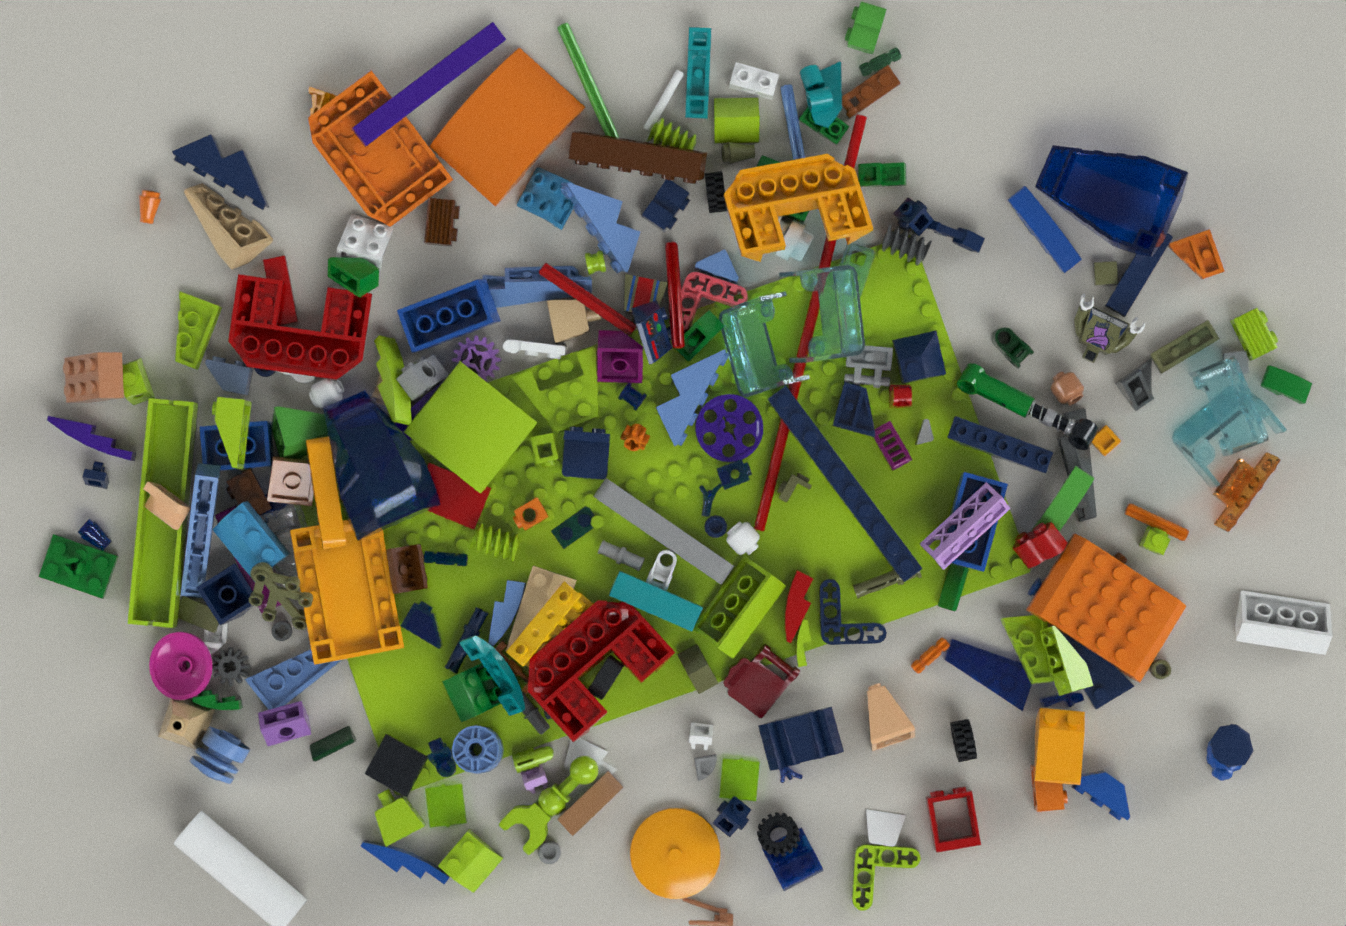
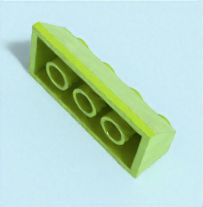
(739, 607)

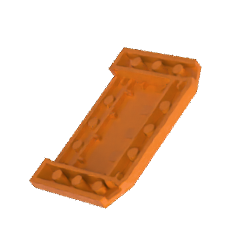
(389, 173)

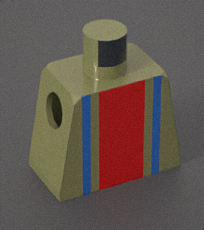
(642, 291)

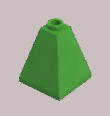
(293, 428)

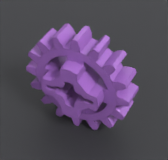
(486, 355)

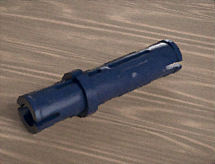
(470, 630)

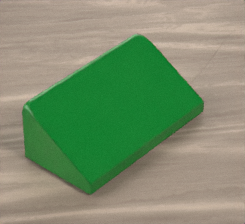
(953, 587)

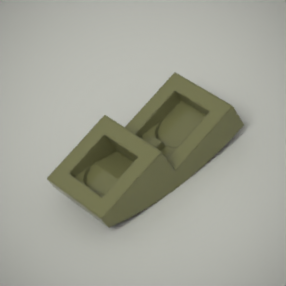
(197, 614)

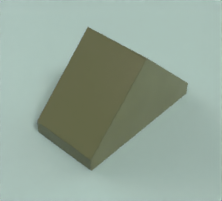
(697, 668)

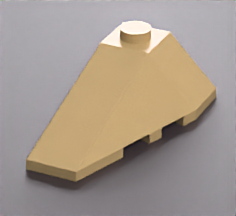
(231, 234)
(538, 591)

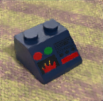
(652, 330)

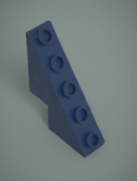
(231, 171)
(999, 445)

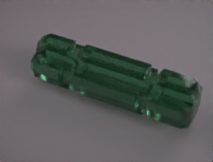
(880, 61)

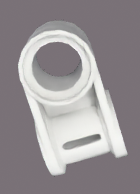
(662, 572)

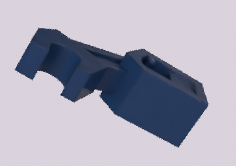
(961, 237)

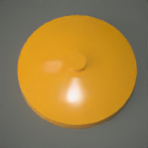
(675, 853)

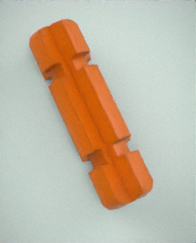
(930, 655)

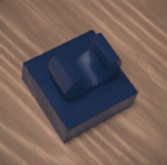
(96, 476)

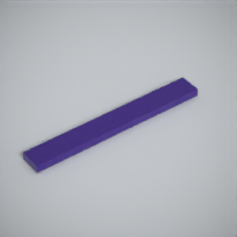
(428, 84)

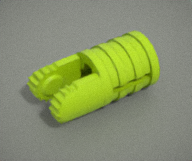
(532, 758)

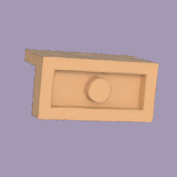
(166, 505)

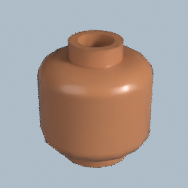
(1067, 388)

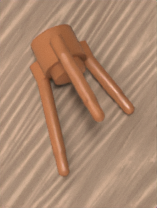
(722, 919)

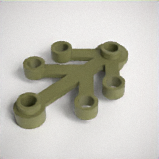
(264, 574)

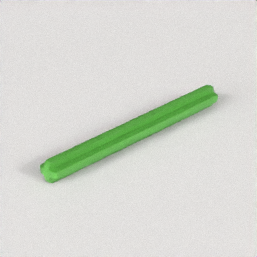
(587, 80)

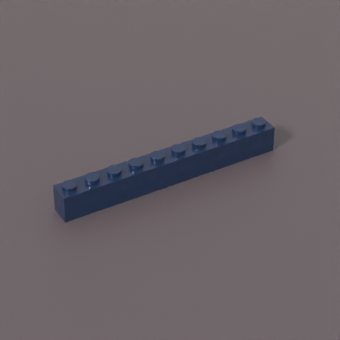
(844, 484)

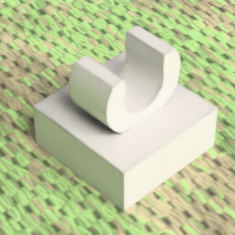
(700, 735)

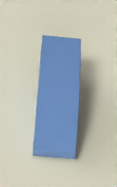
(506, 611)

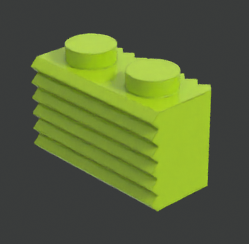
(1254, 333)

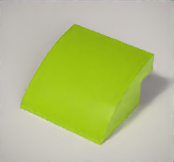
(470, 427)

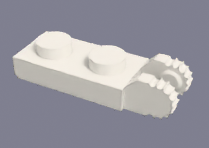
(533, 348)

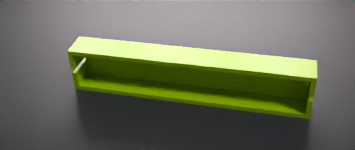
(157, 545)

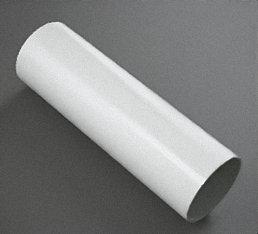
(240, 871)

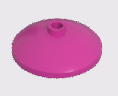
(169, 667)

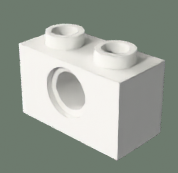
(753, 81)

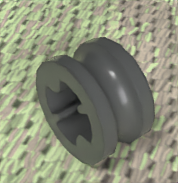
(278, 625)

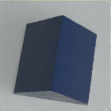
(227, 594)

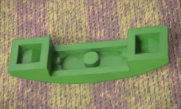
(1066, 499)

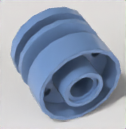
(464, 746)
(221, 752)

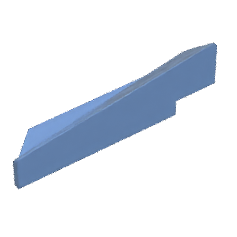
(526, 285)

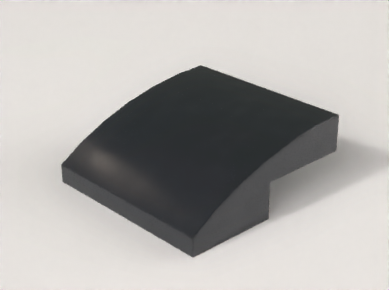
(396, 765)

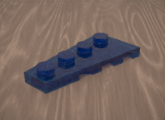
(991, 670)

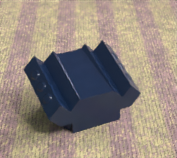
(800, 738)

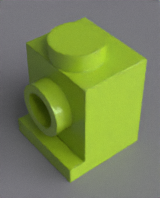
(541, 441)
(1155, 540)

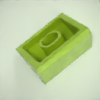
(736, 120)

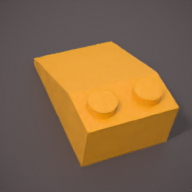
(1059, 745)

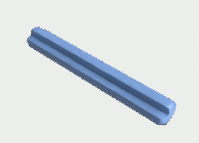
(792, 122)

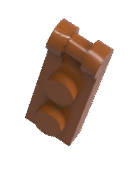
(870, 91)

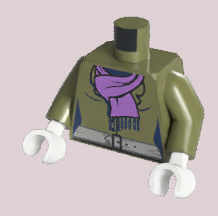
(1102, 331)

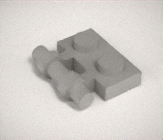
(871, 358)

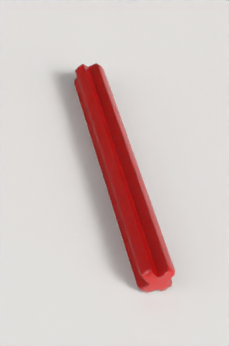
(674, 295)
(587, 299)

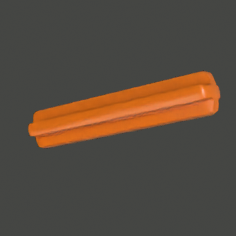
(1156, 521)

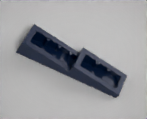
(1134, 280)

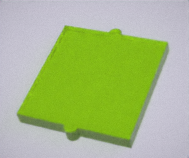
(739, 779)
(445, 805)

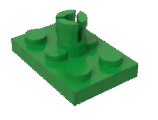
(78, 566)

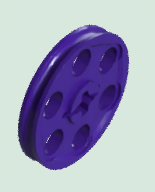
(735, 417)

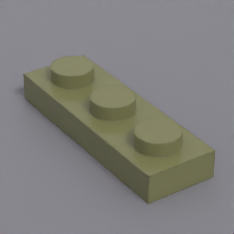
(1184, 346)

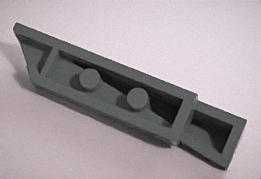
(1081, 458)

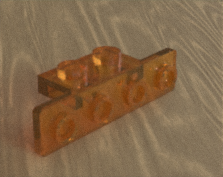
(1240, 488)

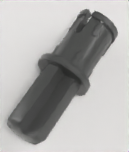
(534, 716)

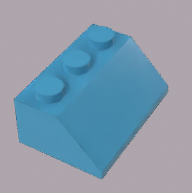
(250, 538)

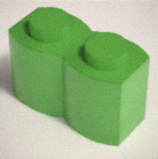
(866, 27)

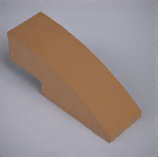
(590, 803)

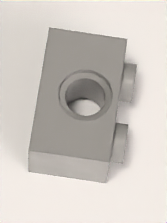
(422, 376)

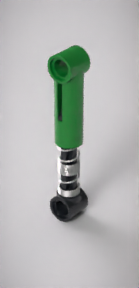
(976, 381)

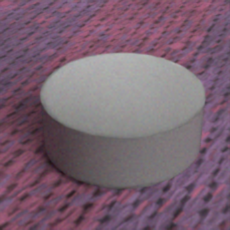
(549, 852)

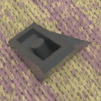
(1138, 385)

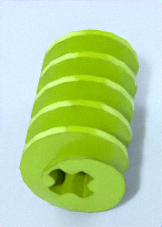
(671, 137)
(495, 542)

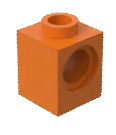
(534, 504)

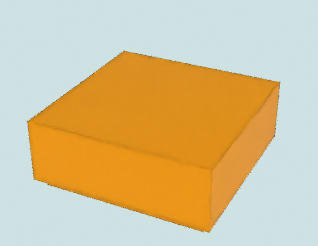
(1105, 440)

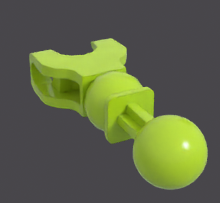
(550, 803)

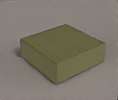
(1105, 273)

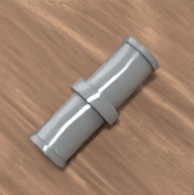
(621, 555)

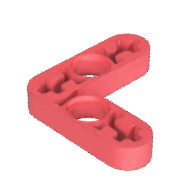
(698, 292)

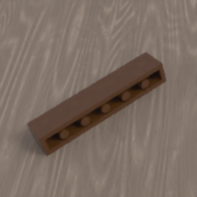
(637, 155)

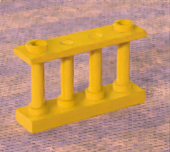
(553, 618)

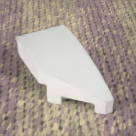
(216, 640)

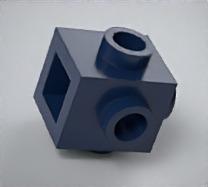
(913, 216)
(735, 812)

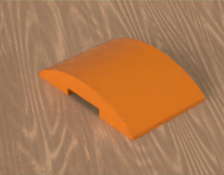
(506, 126)

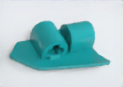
(823, 92)

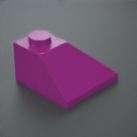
(619, 358)

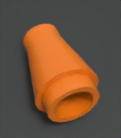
(149, 205)

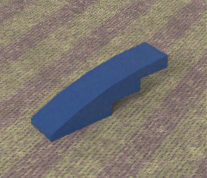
(1044, 229)
(397, 857)

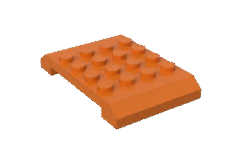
(1106, 607)

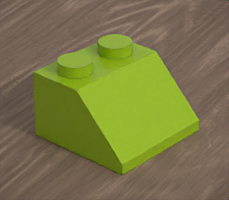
(470, 861)

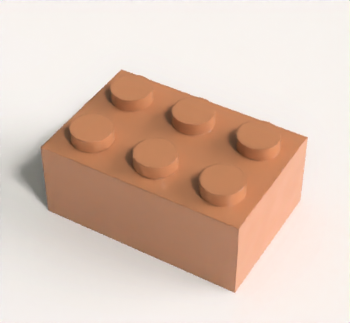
(93, 377)

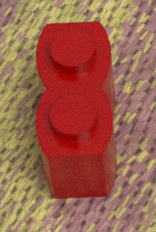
(1039, 544)

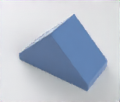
(719, 266)

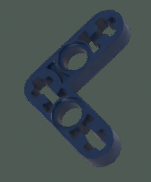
(835, 623)

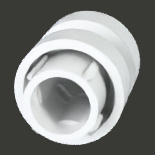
(796, 240)

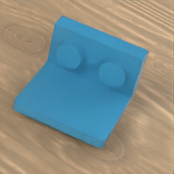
(545, 198)

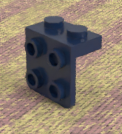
(585, 453)

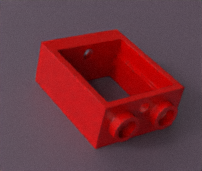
(958, 842)

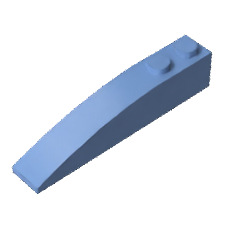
(200, 528)

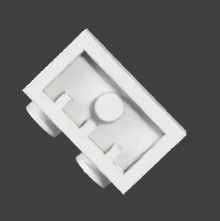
(364, 240)

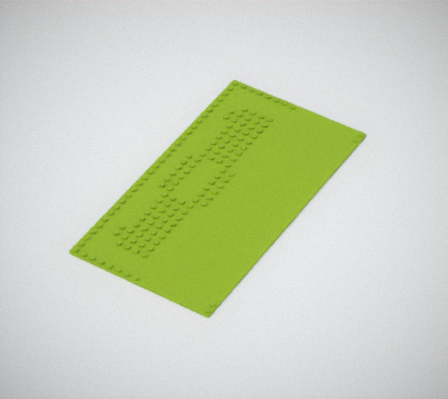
(805, 534)

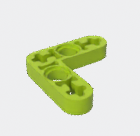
(875, 860)

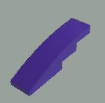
(86, 435)

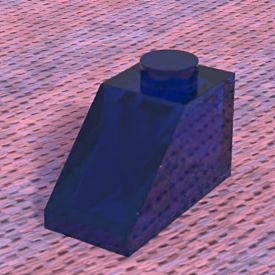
(423, 624)

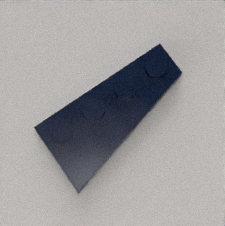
(1106, 678)

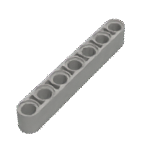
(663, 531)

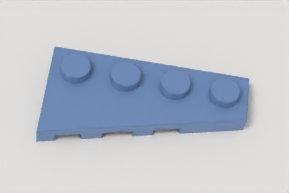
(288, 679)

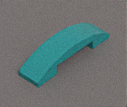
(698, 72)
(500, 671)

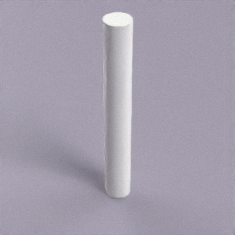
(663, 101)

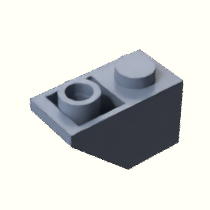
(231, 377)

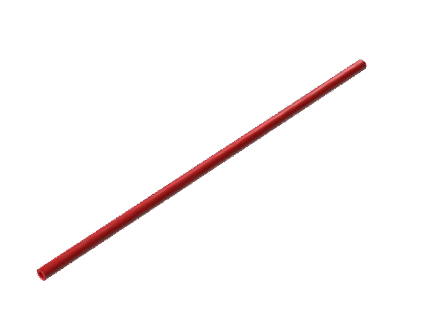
(807, 335)

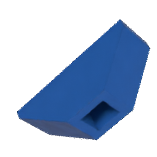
(1105, 791)

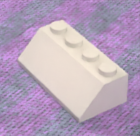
(1283, 622)

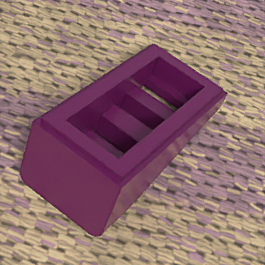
(893, 465)

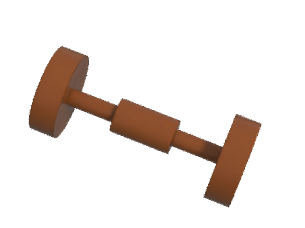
(517, 670)

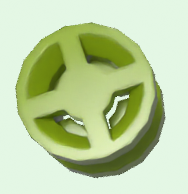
(595, 262)

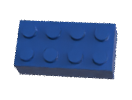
(448, 315)
(977, 554)

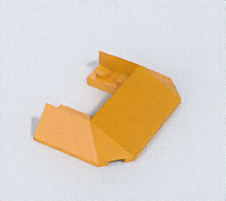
(790, 188)

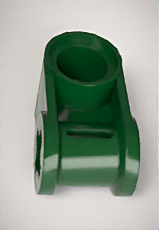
(1012, 347)

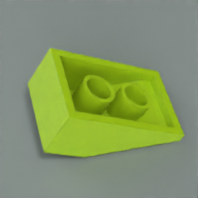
(233, 420)

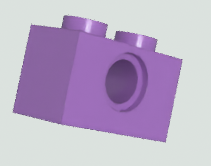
(284, 723)

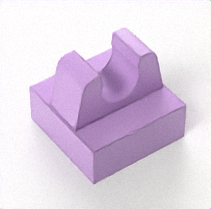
(534, 778)

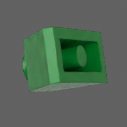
(353, 274)
(700, 335)

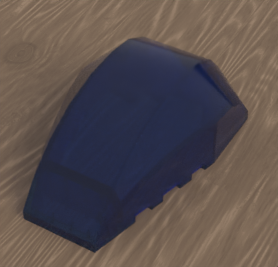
(1115, 195)
(375, 467)

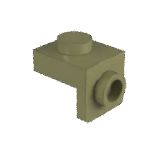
(787, 488)

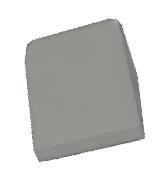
(925, 433)

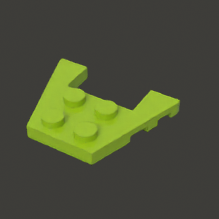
(569, 401)

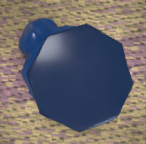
(1228, 751)

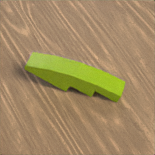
(389, 367)

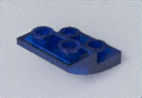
(795, 866)

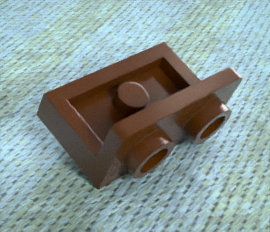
(247, 488)
(407, 568)

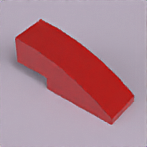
(796, 606)

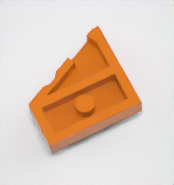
(1199, 254)

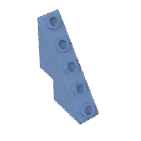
(601, 217)
(691, 386)

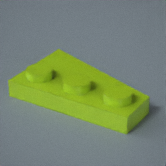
(196, 325)
(1027, 642)

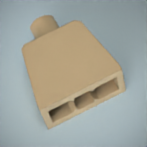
(569, 319)

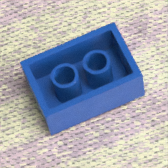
(258, 450)

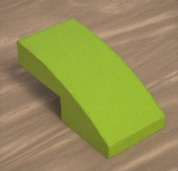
(803, 636)

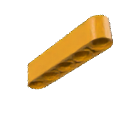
(325, 492)

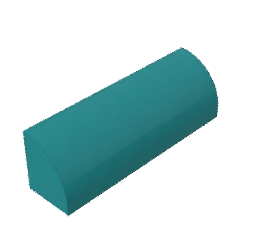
(655, 601)

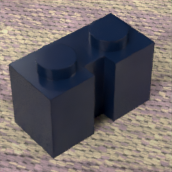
(666, 205)

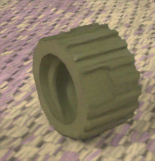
(1153, 669)

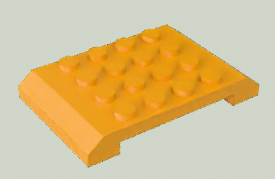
(351, 594)

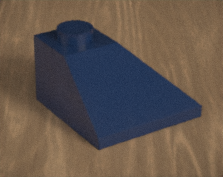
(919, 357)

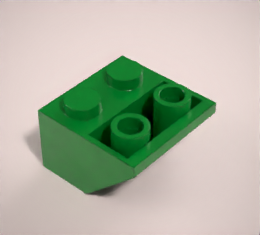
(472, 692)

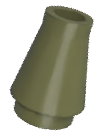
(736, 152)

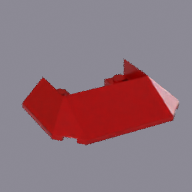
(293, 350)
(582, 645)

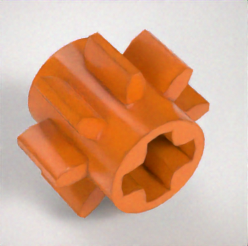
(635, 437)

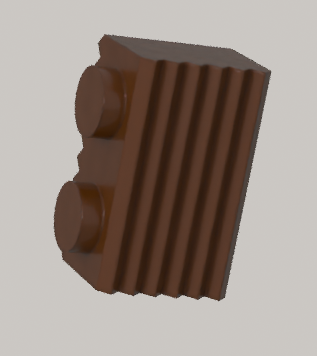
(441, 221)

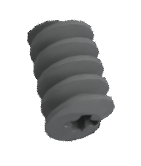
(905, 245)

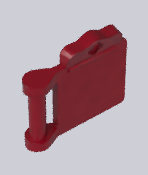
(755, 684)

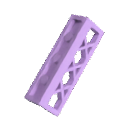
(968, 528)

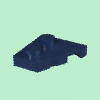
(854, 411)

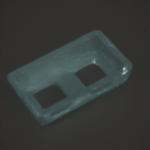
(862, 271)

